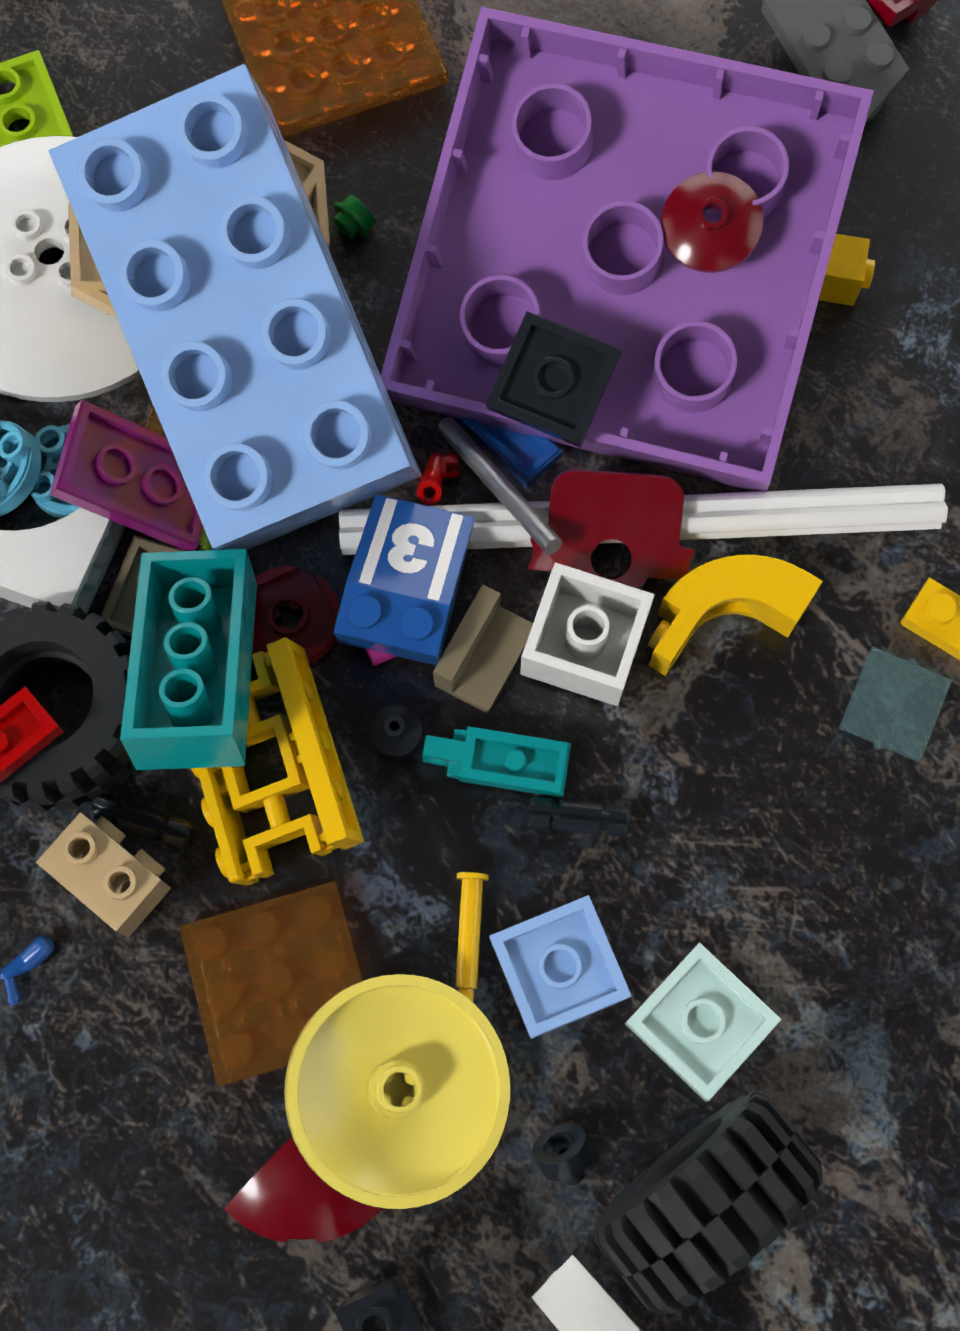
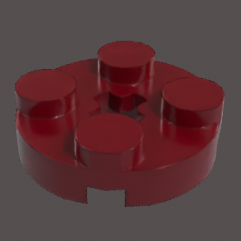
(299, 591)

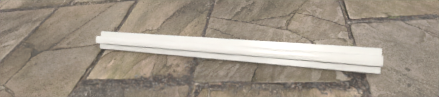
(727, 515)

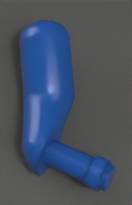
(26, 961)

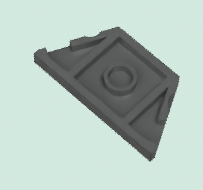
(838, 44)

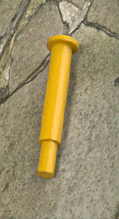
(469, 932)

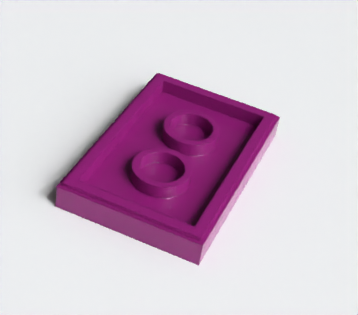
(126, 477)

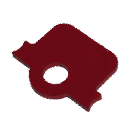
(618, 506)

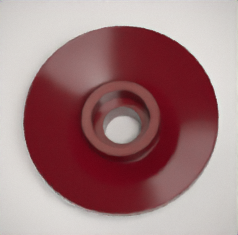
(705, 244)

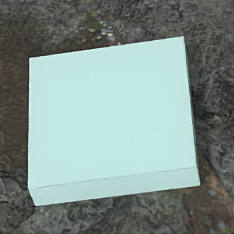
(703, 1022)

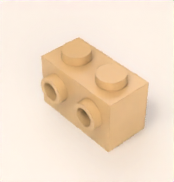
(99, 871)

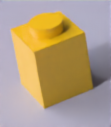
(847, 270)

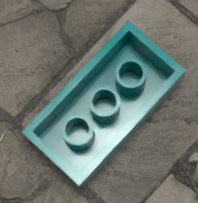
(190, 660)

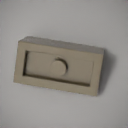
(482, 651)

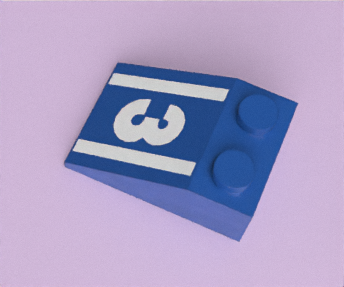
(404, 580)

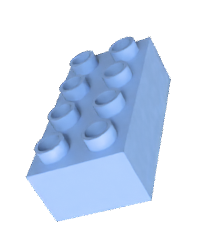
(234, 312)

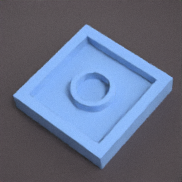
(559, 967)

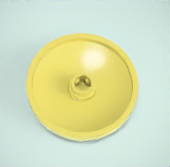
(397, 1091)

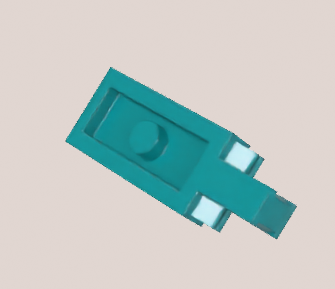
(502, 760)

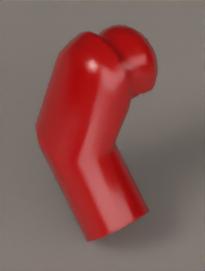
(436, 469)

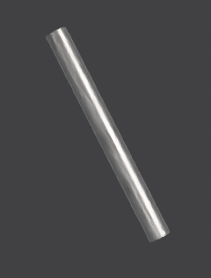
(500, 486)

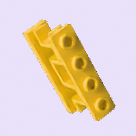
(309, 763)

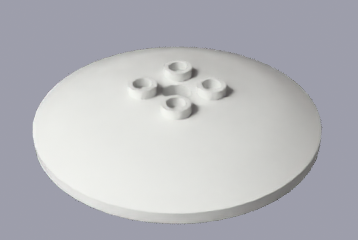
(48, 339)

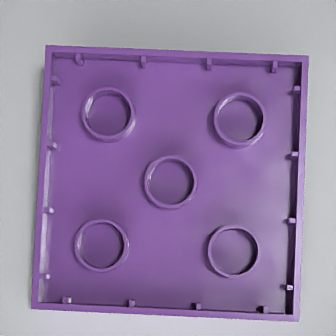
(557, 212)

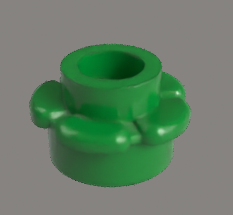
(353, 217)

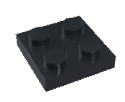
(553, 379)

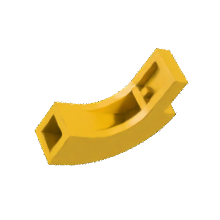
(731, 585)

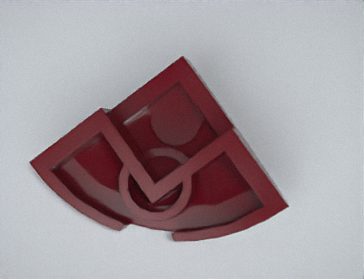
(295, 1203)

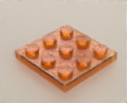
(266, 975)

